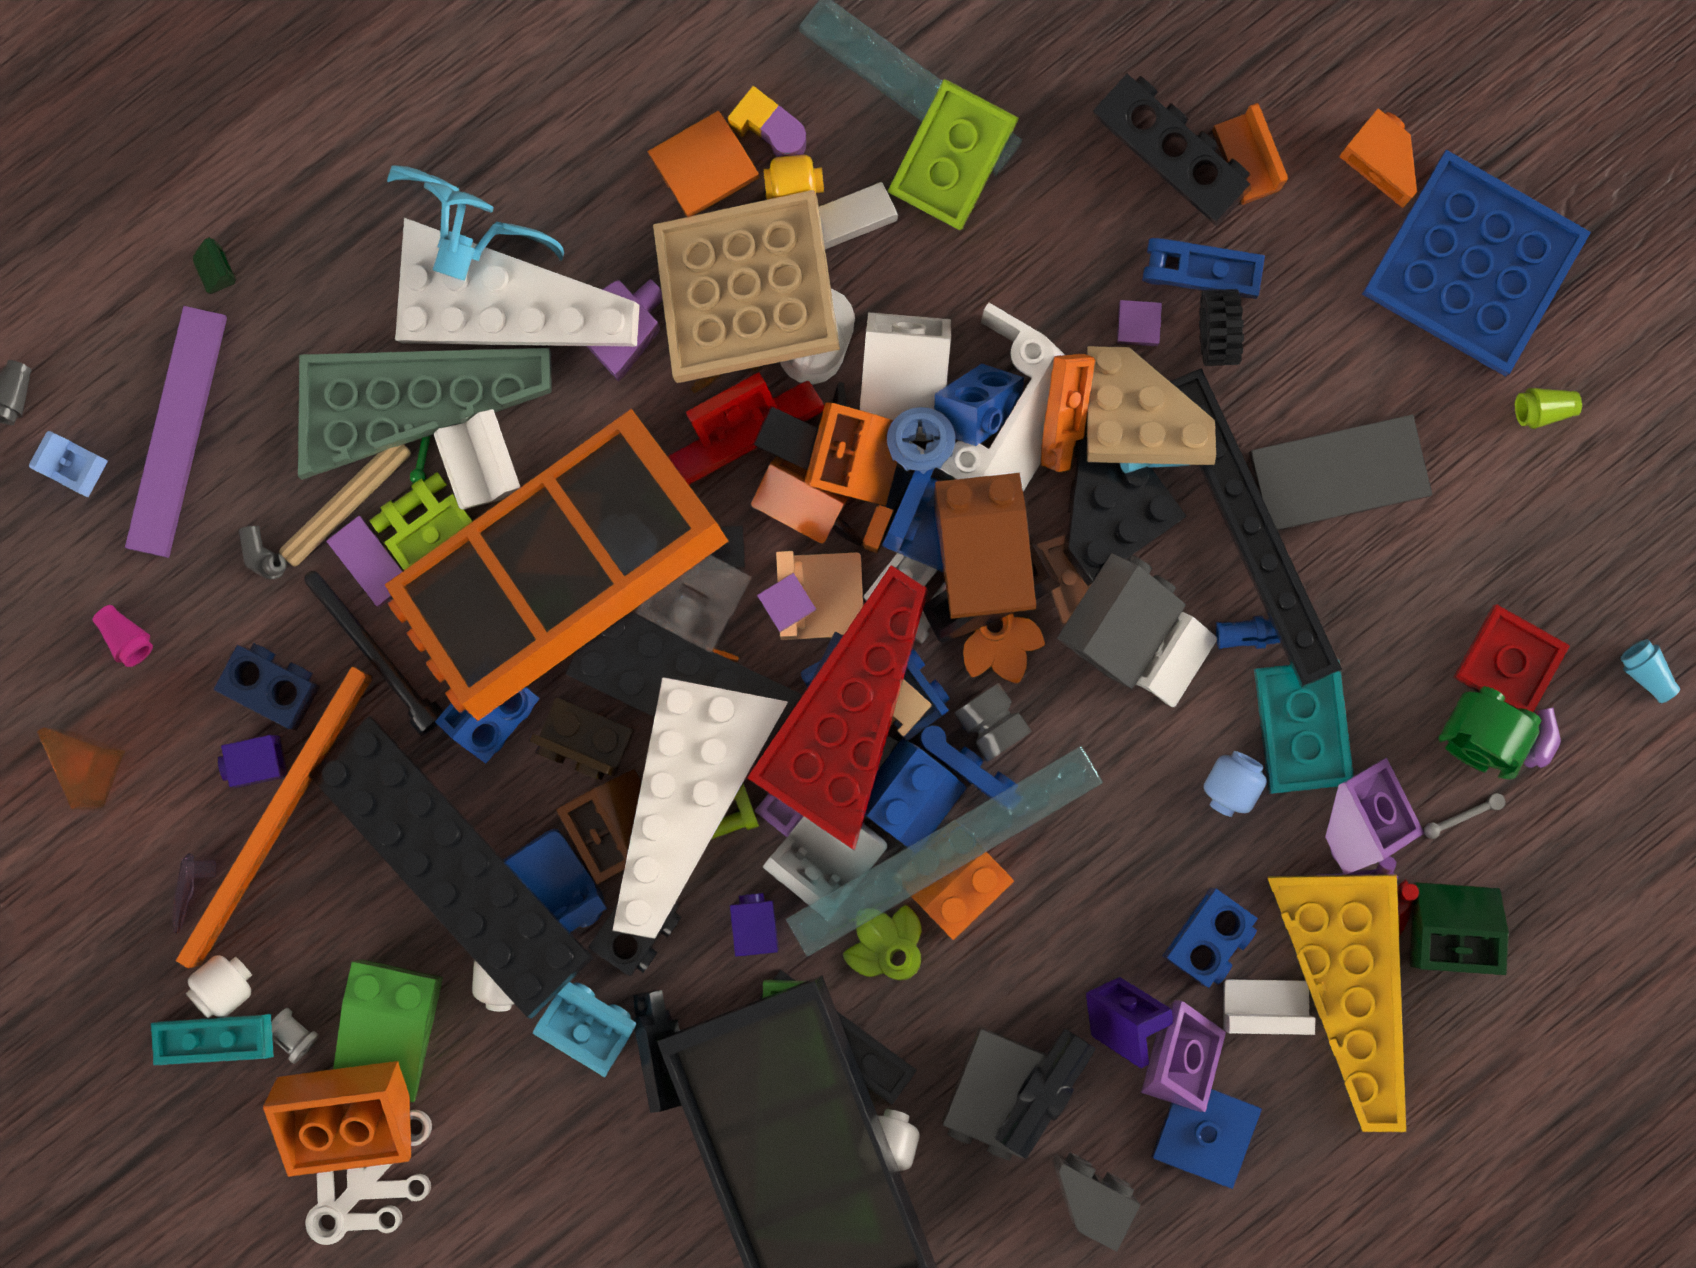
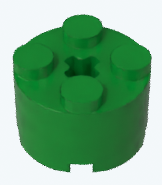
(1490, 732)

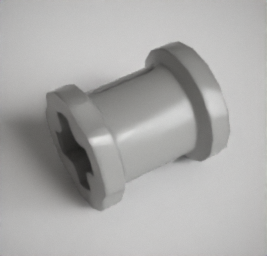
(292, 1035)

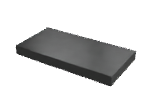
(1341, 472)

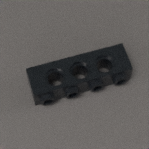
(1117, 115)

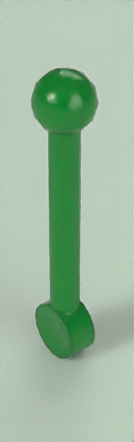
(418, 472)

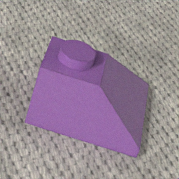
(1370, 819)

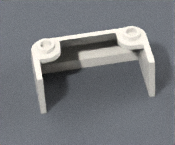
(1020, 439)

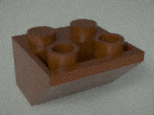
(603, 824)

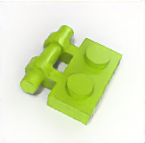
(428, 530)

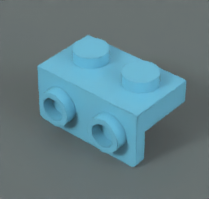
(585, 1027)

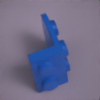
(559, 879)

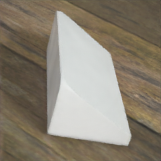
(856, 214)

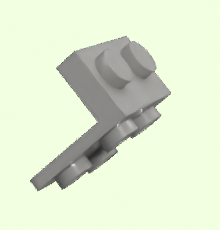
(817, 863)

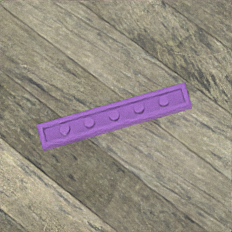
(176, 432)

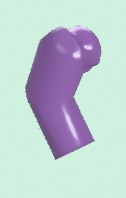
(1546, 742)

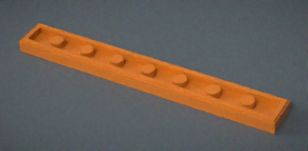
(274, 819)

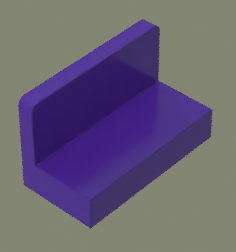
(1124, 1017)

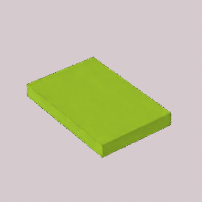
(952, 154)

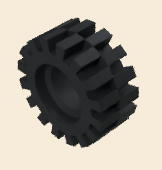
(1221, 327)

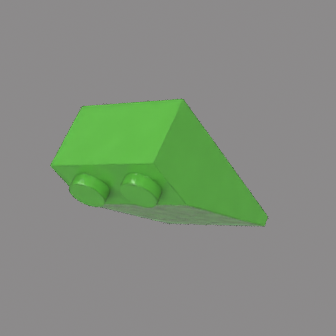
(387, 1018)

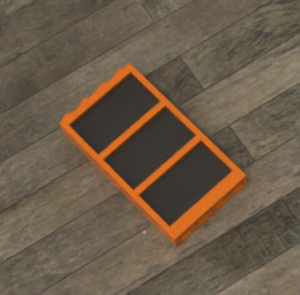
(553, 566)

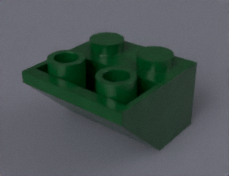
(1459, 929)

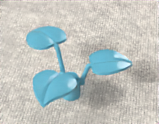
(455, 249)

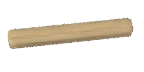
(343, 504)

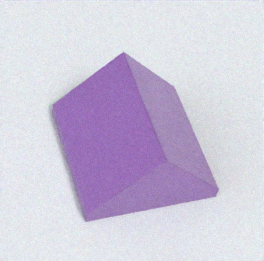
(1184, 1059)

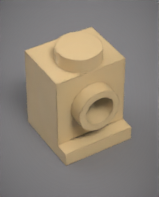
(909, 708)

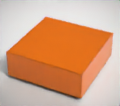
(877, 528)

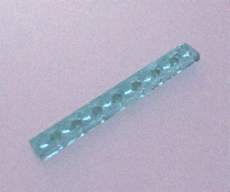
(944, 851)

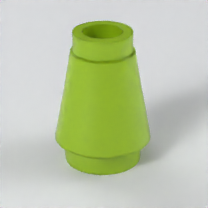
(1545, 406)

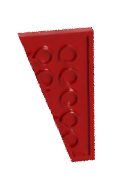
(837, 732)

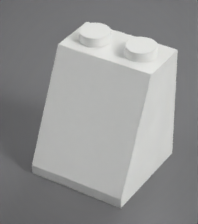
(904, 364)

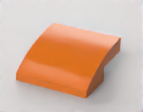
(703, 164)

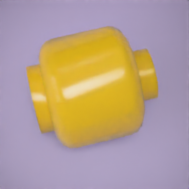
(792, 176)

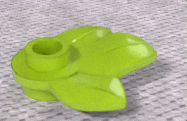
(881, 940)

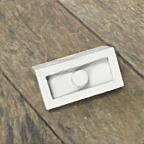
(477, 461)
(1177, 659)
(1267, 1007)

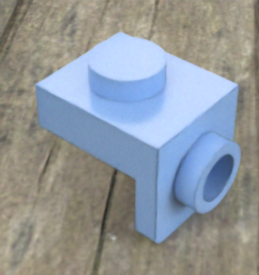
(68, 463)

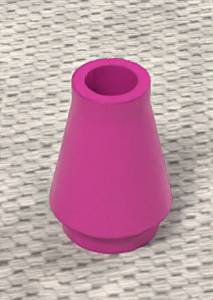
(123, 637)

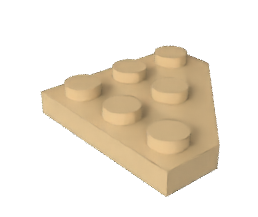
(1142, 415)

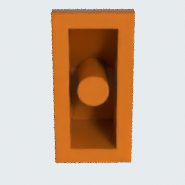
(1384, 156)

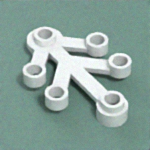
(363, 1184)

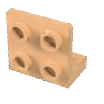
(833, 587)

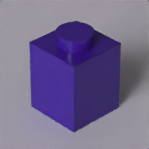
(252, 761)
(754, 925)

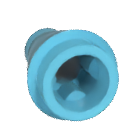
(1649, 668)

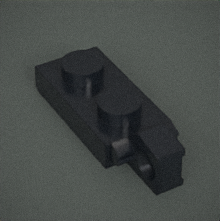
(652, 1025)

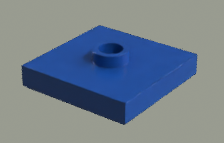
(1210, 1141)

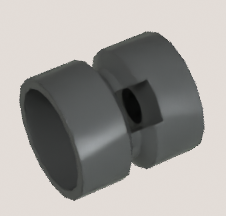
(993, 722)

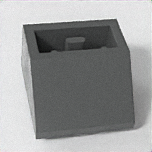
(1096, 1204)

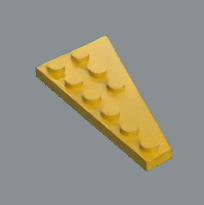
(1351, 962)

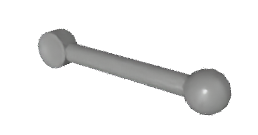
(1494, 802)

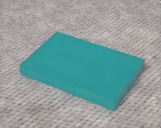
(1302, 730)

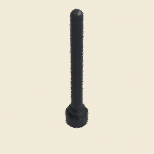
(421, 711)

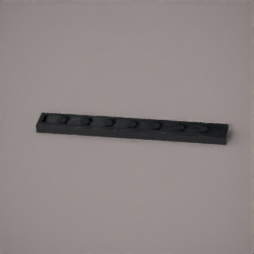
(1261, 545)

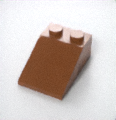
(984, 545)

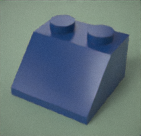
(912, 794)

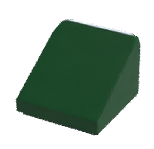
(213, 266)

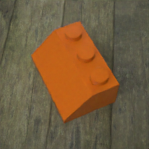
(340, 1118)

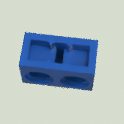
(979, 402)
(492, 728)
(1201, 930)

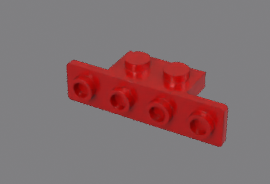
(732, 420)

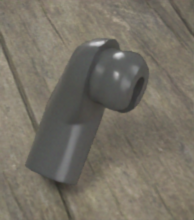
(259, 558)

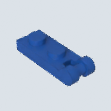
(1204, 267)
(964, 763)

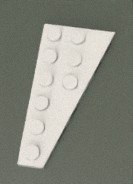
(502, 302)
(692, 771)

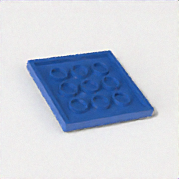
(1476, 263)

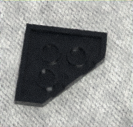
(1114, 513)

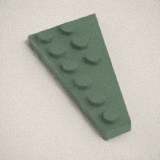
(375, 400)

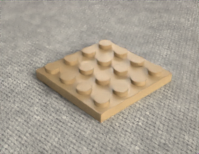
(745, 287)

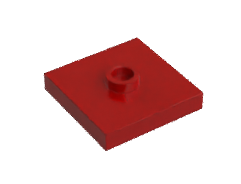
(1512, 659)

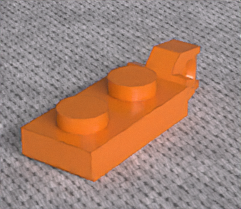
(1066, 409)

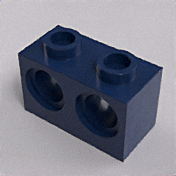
(264, 694)

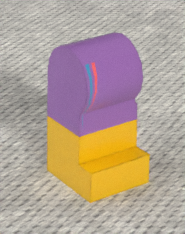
(768, 122)

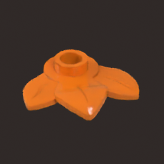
(1004, 649)

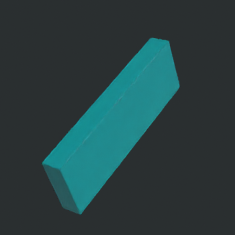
(212, 1039)

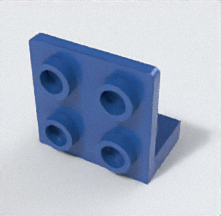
(915, 525)

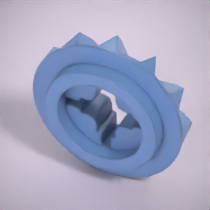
(934, 426)

